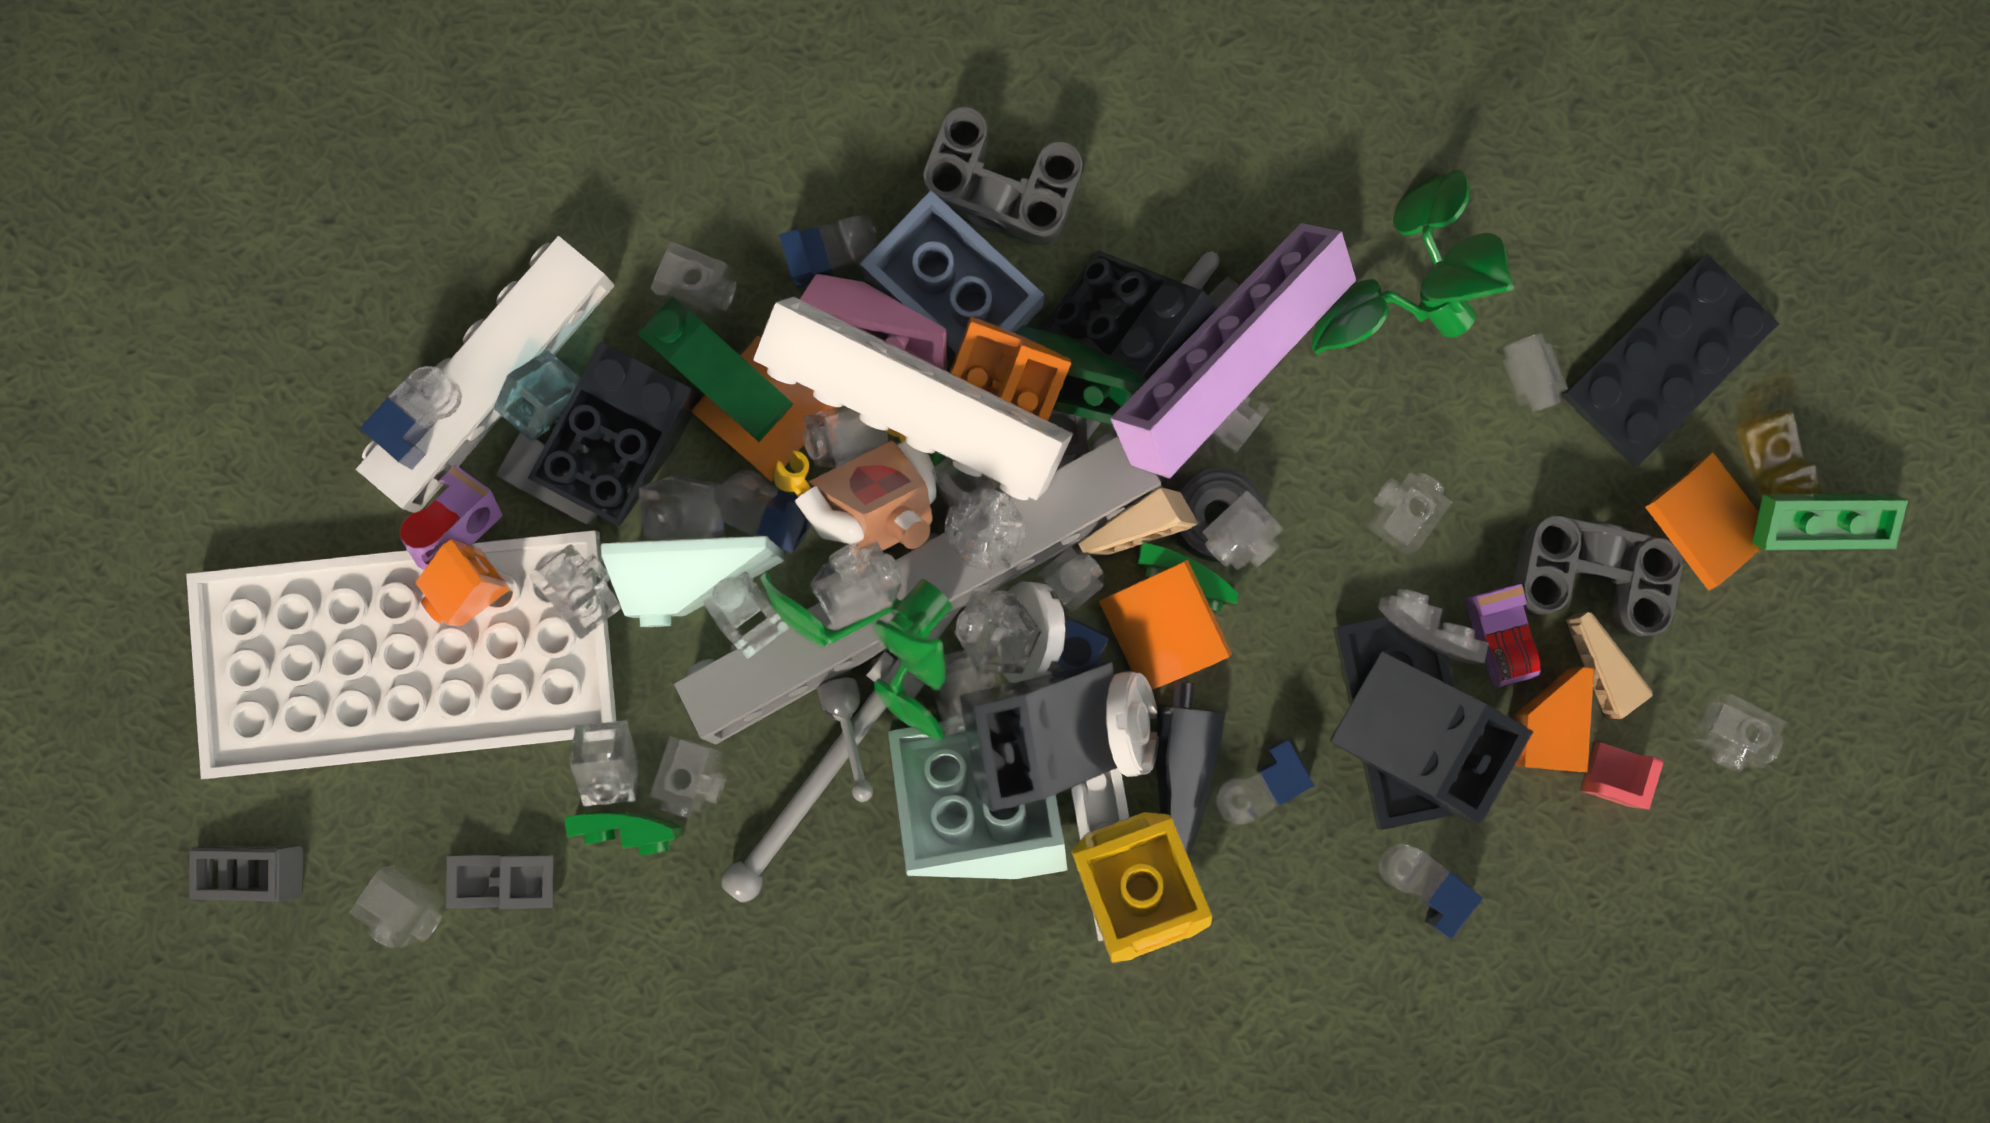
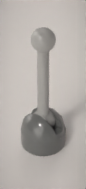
(840, 702)

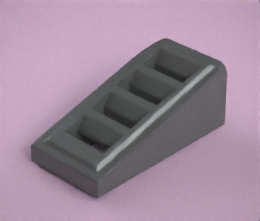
(278, 873)

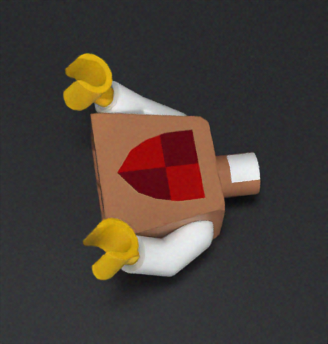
(869, 499)

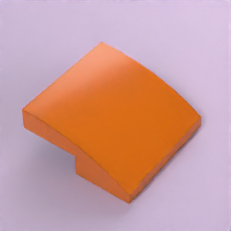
(1010, 367)
(781, 439)
(1708, 520)
(1166, 626)

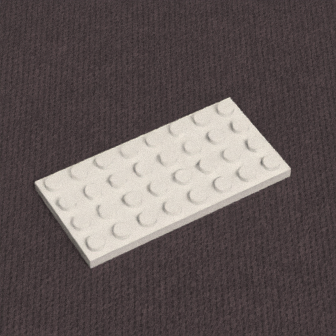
(352, 669)

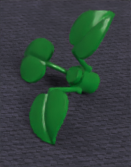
(1469, 271)
(904, 636)

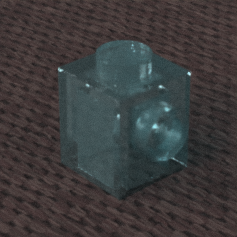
(536, 394)

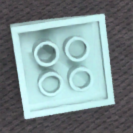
(678, 575)
(952, 830)

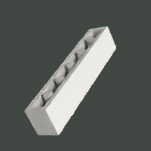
(529, 319)
(912, 398)

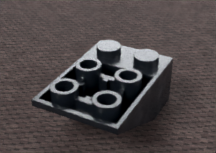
(1129, 313)
(614, 434)
(1038, 735)
(1431, 738)

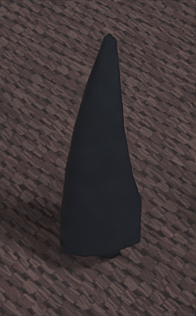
(1186, 760)

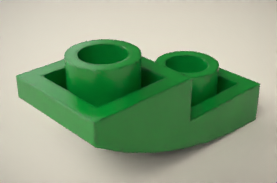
(1216, 590)
(636, 829)

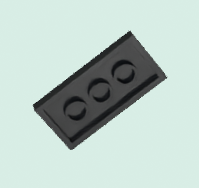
(1670, 360)
(1358, 649)

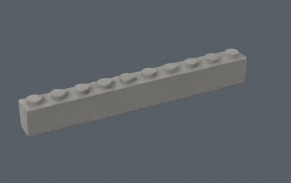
(1081, 498)

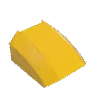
(1140, 885)

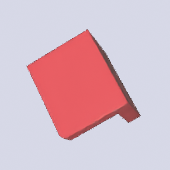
(1622, 776)

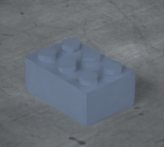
(950, 273)

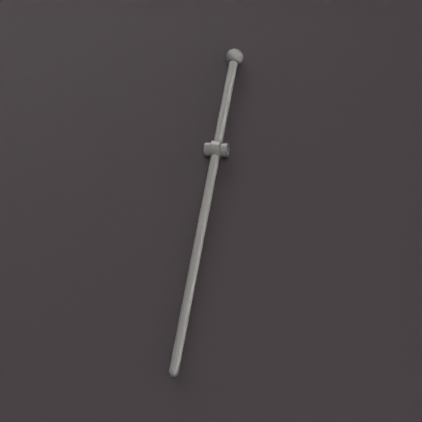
(744, 878)

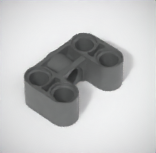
(996, 200)
(1607, 553)

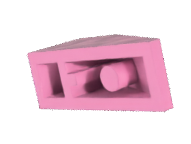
(879, 316)

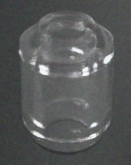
(1534, 373)

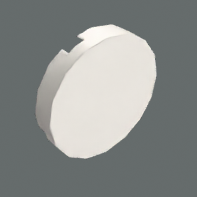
(1050, 619)
(1128, 723)

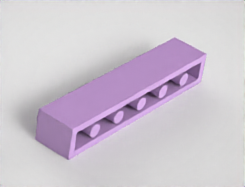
(1234, 350)

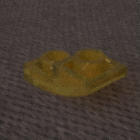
(1776, 457)

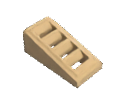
(1150, 518)
(1615, 679)

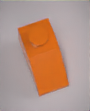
(459, 584)
(1559, 723)

